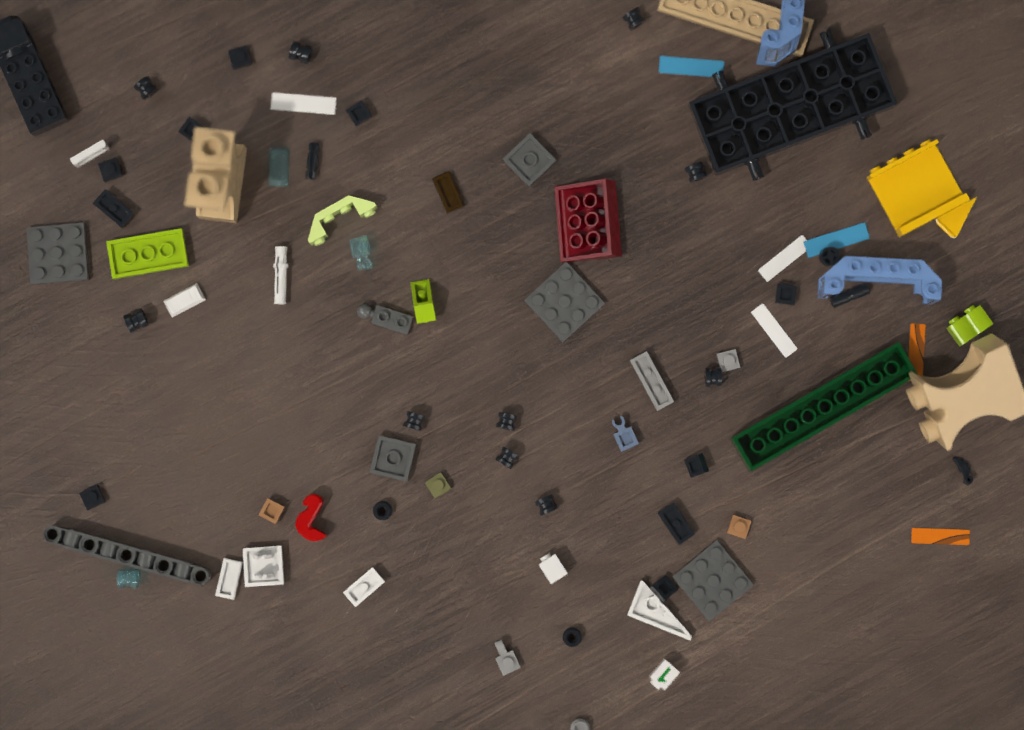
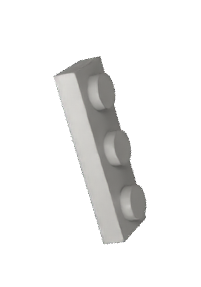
(651, 381)

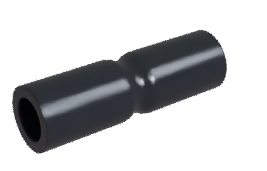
(847, 296)

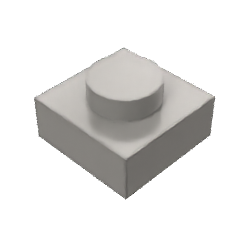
(728, 360)

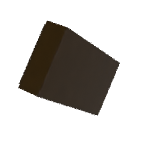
(448, 192)

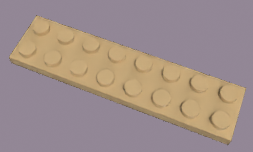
(736, 17)

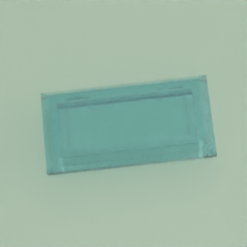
(278, 166)

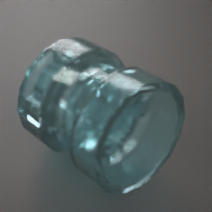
(127, 578)

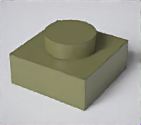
(438, 485)

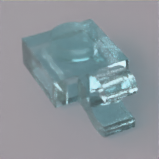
(360, 250)

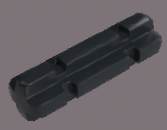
(312, 161)

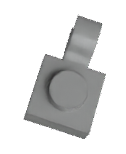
(506, 660)

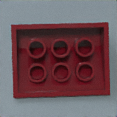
(588, 221)

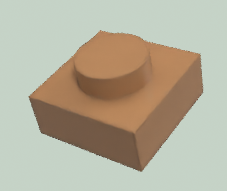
(271, 511)
(738, 526)

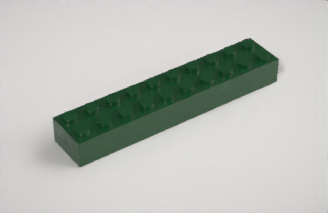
(823, 407)

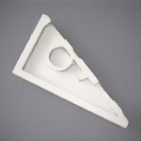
(651, 610)

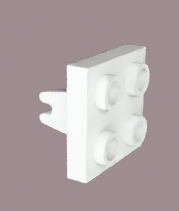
(263, 566)

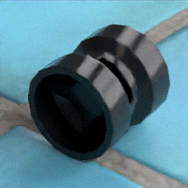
(300, 52)
(137, 319)

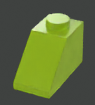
(423, 301)

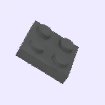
(529, 160)
(392, 458)

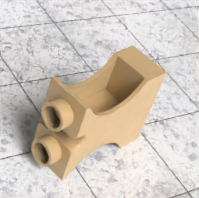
(216, 175)
(978, 387)

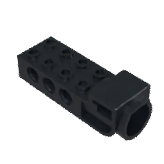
(29, 78)

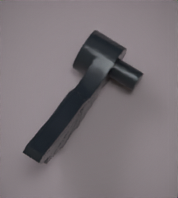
(964, 469)

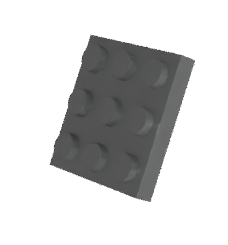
(57, 253)
(564, 302)
(712, 580)

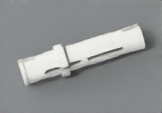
(280, 274)

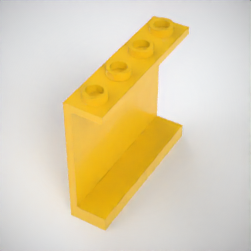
(916, 188)

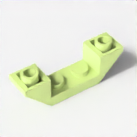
(317, 232)

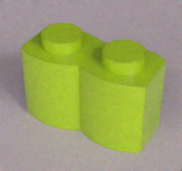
(969, 325)

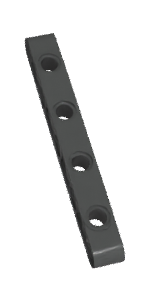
(114, 551)

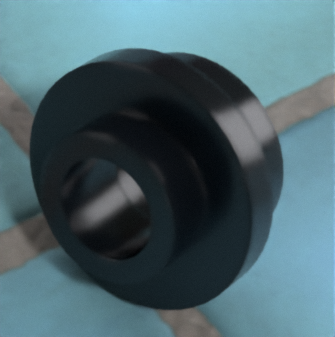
(377, 506)
(567, 632)

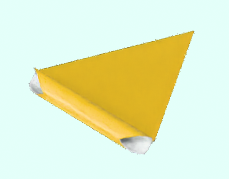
(953, 220)

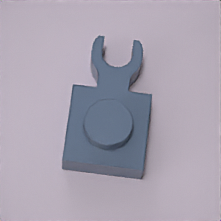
(625, 436)

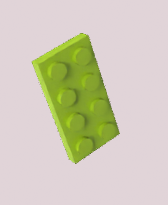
(147, 253)

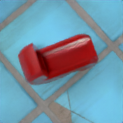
(306, 518)

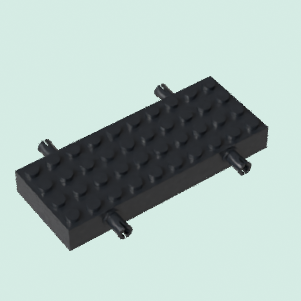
(792, 104)

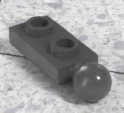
(386, 318)

